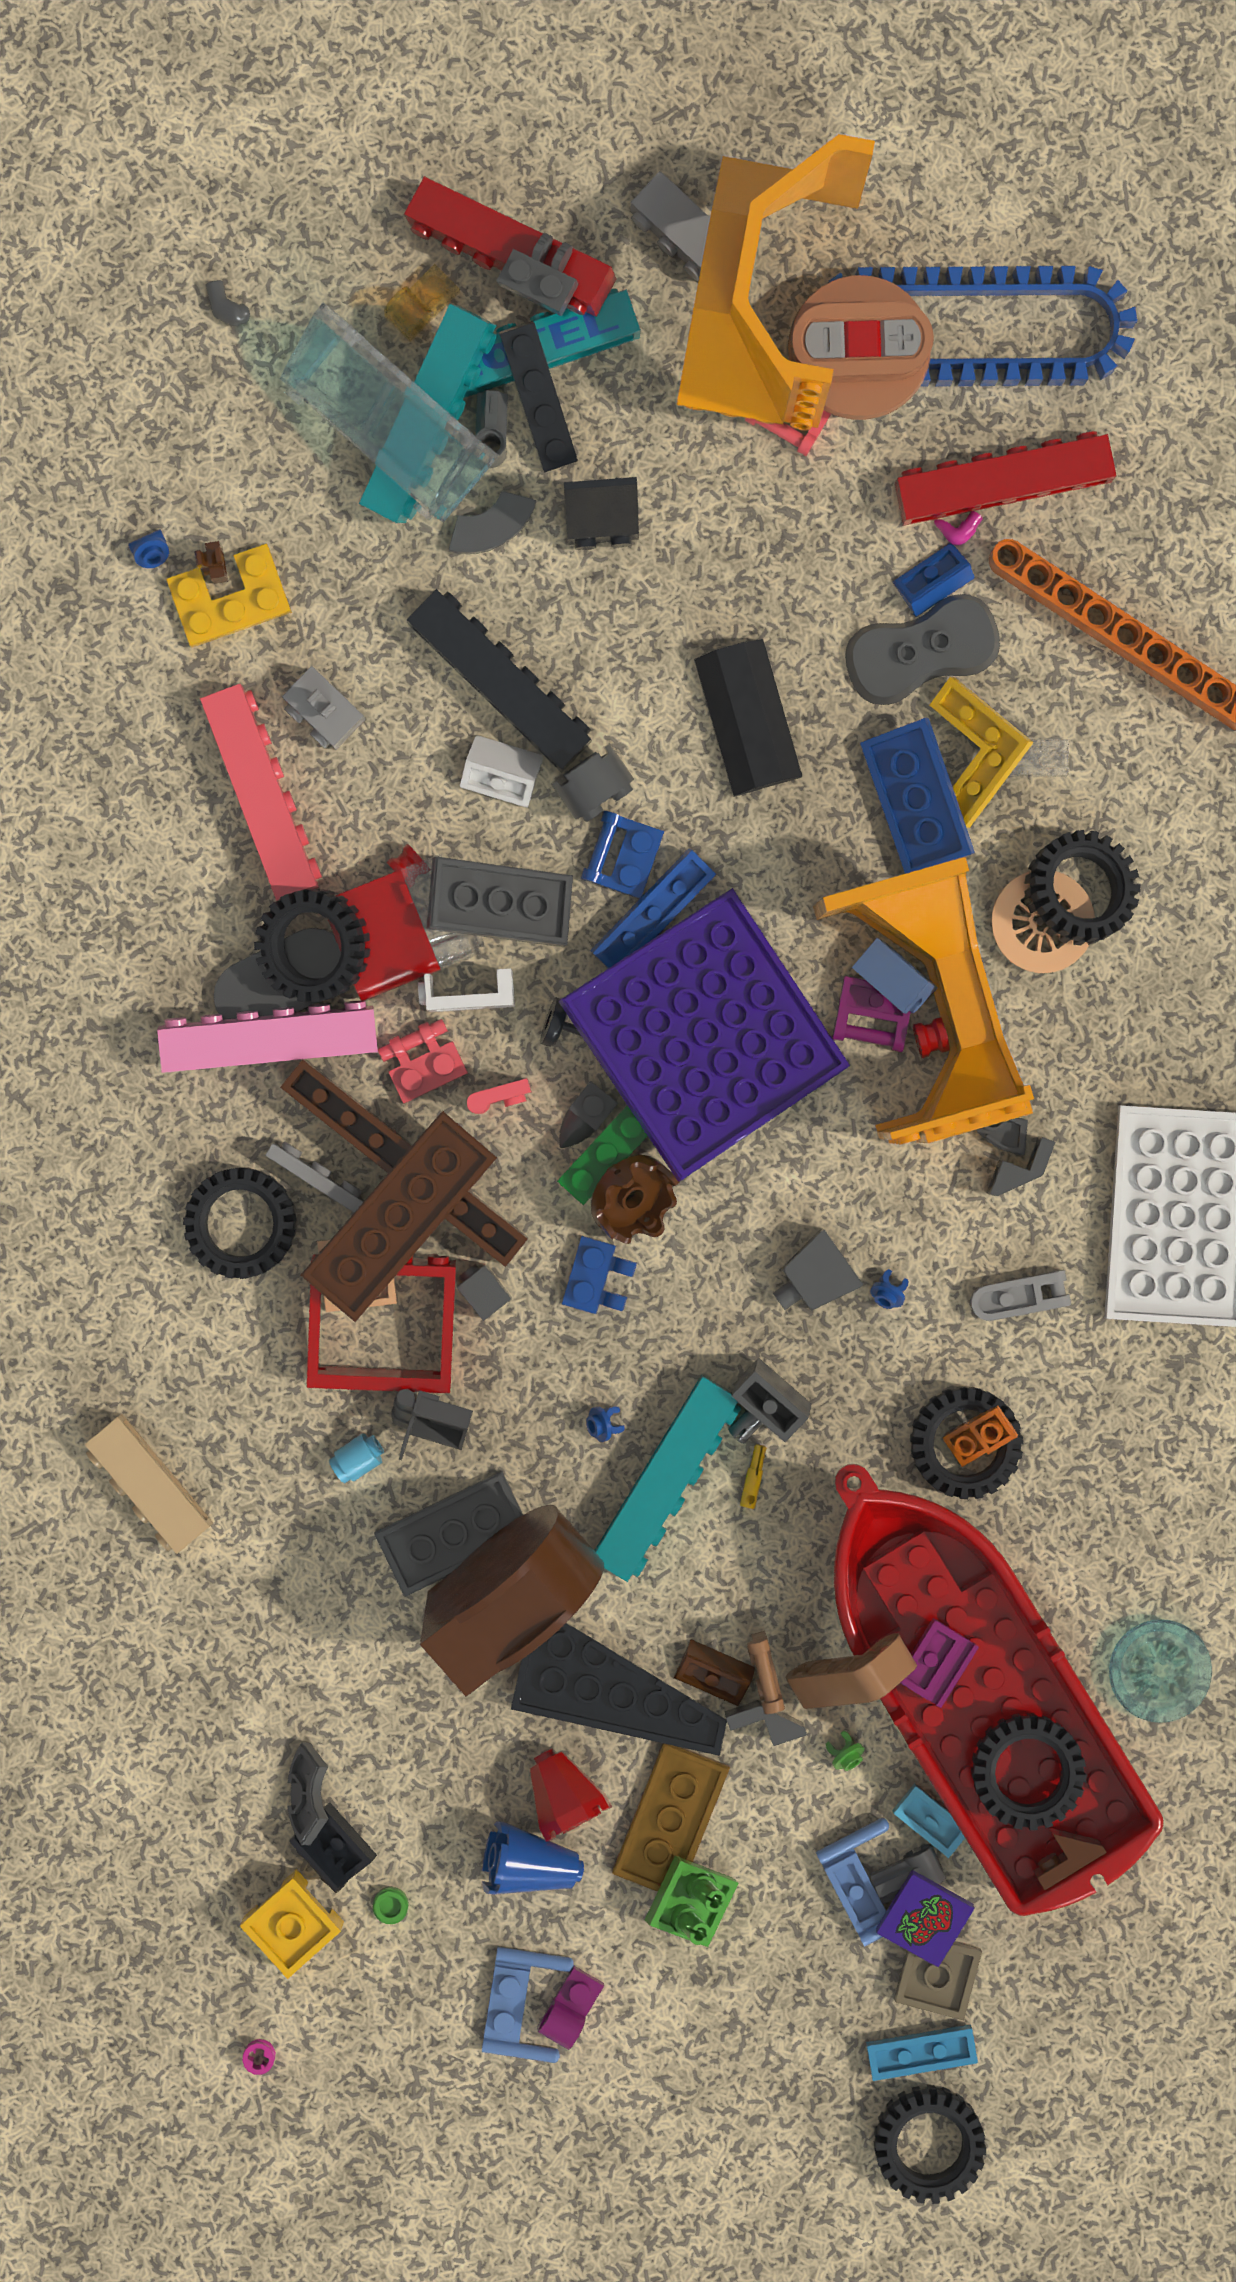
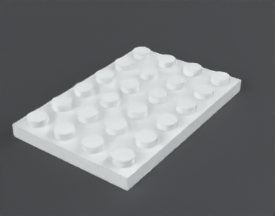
(1173, 1217)

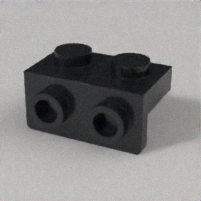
(336, 1851)

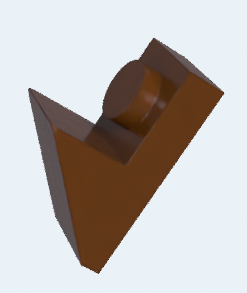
(1076, 1853)

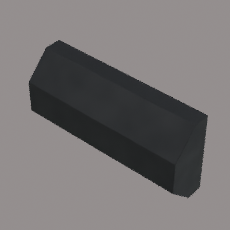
(748, 717)

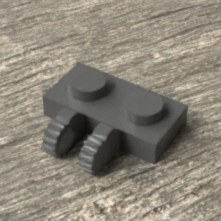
(538, 281)

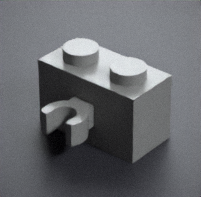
(322, 708)

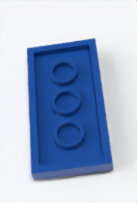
(917, 796)

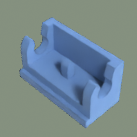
(894, 977)

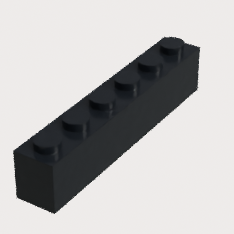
(499, 680)

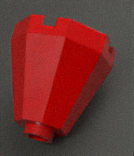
(563, 1794)

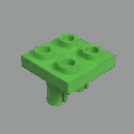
(691, 1901)

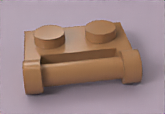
(767, 1683)

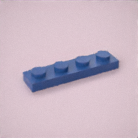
(655, 909)

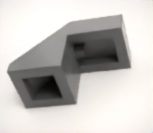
(1009, 1176)
(779, 1725)

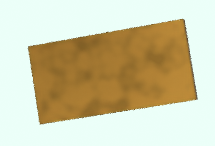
(670, 1815)

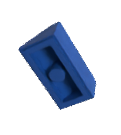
(934, 579)

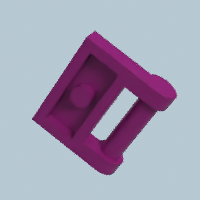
(862, 999)

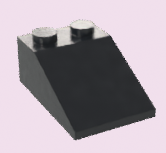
(601, 512)

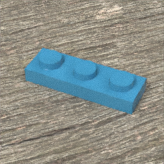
(921, 2052)

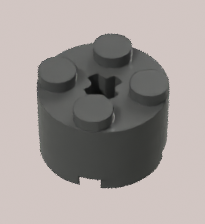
(593, 783)

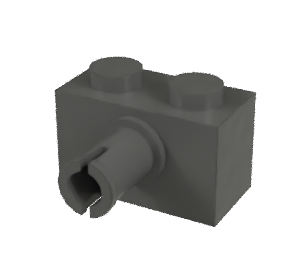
(767, 1402)

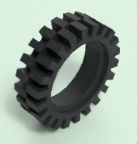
(1110, 861)
(273, 952)
(201, 1241)
(923, 1444)
(1041, 1812)
(929, 2185)

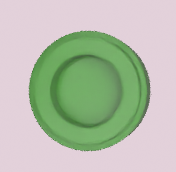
(390, 1905)

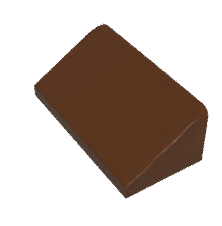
(715, 1672)

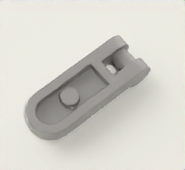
(1019, 1296)

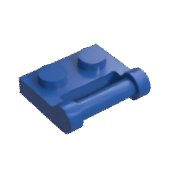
(634, 858)

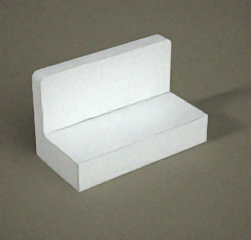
(501, 771)

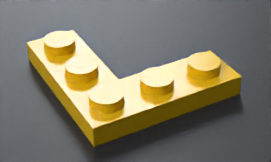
(999, 742)

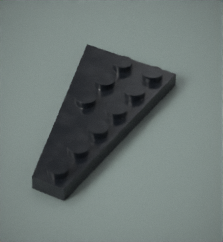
(597, 1688)

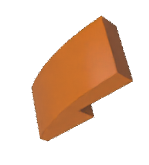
(979, 1435)

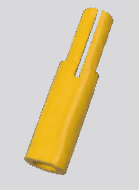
(753, 1478)

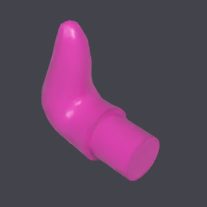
(961, 534)

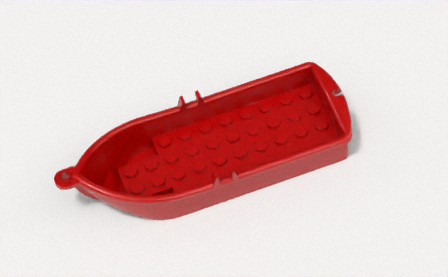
(919, 1561)

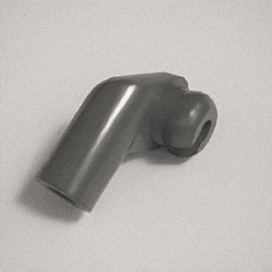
(225, 309)

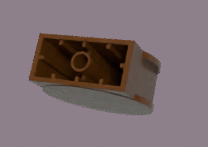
(508, 1597)

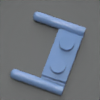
(853, 1882)
(508, 2003)

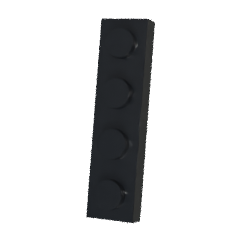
(538, 396)

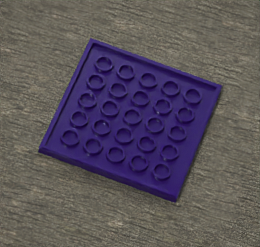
(704, 1034)

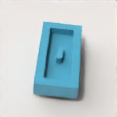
(929, 1820)

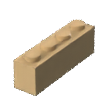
(148, 1483)

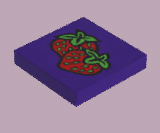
(925, 1918)

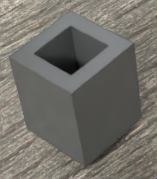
(483, 1290)

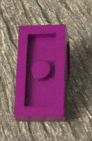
(570, 2007)

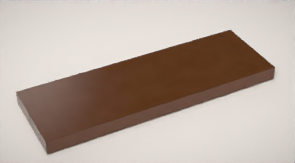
(398, 1216)

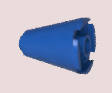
(527, 1862)

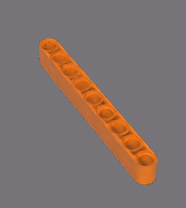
(1107, 632)

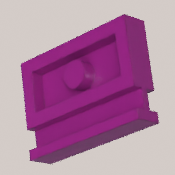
(940, 1662)

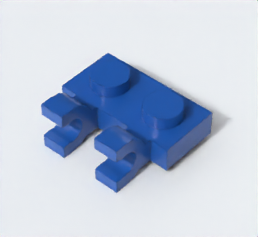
(589, 1276)

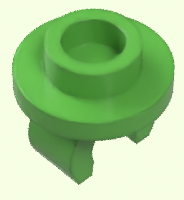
(848, 1756)

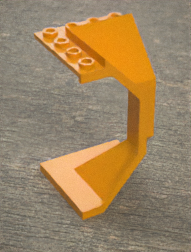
(729, 354)
(934, 921)

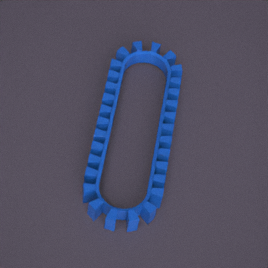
(1103, 363)

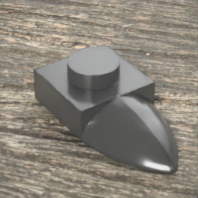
(585, 1115)

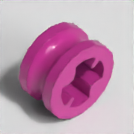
(269, 2052)

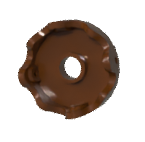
(640, 1211)

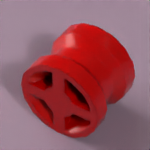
(405, 859)
(931, 1037)

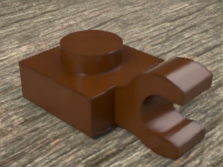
(212, 562)

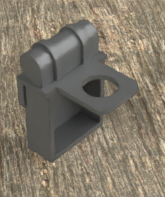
(430, 1419)

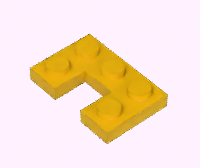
(212, 619)

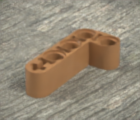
(853, 1678)

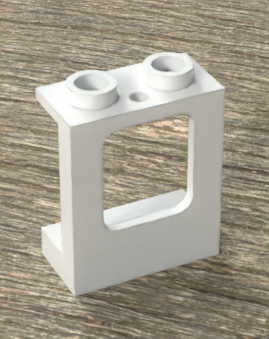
(502, 999)

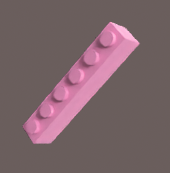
(267, 1038)

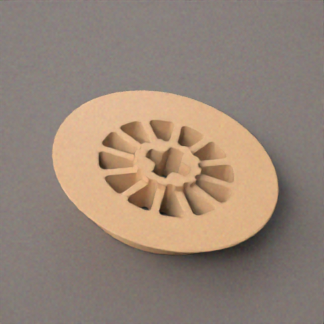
(1018, 953)

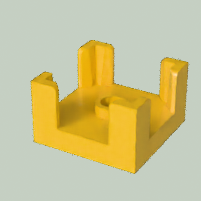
(291, 1925)

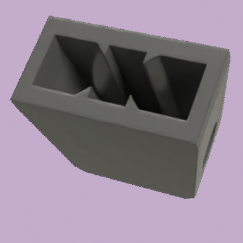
(817, 1274)

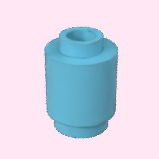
(356, 1458)

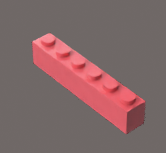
(259, 791)

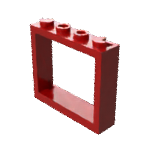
(389, 1379)

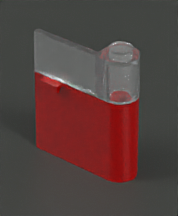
(397, 924)

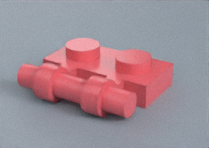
(427, 1071)

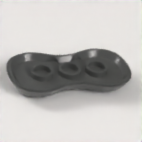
(897, 658)

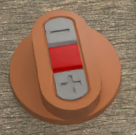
(870, 339)

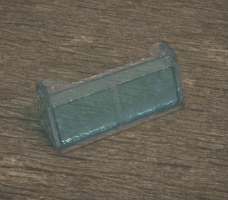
(385, 414)

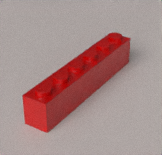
(492, 236)
(1005, 479)

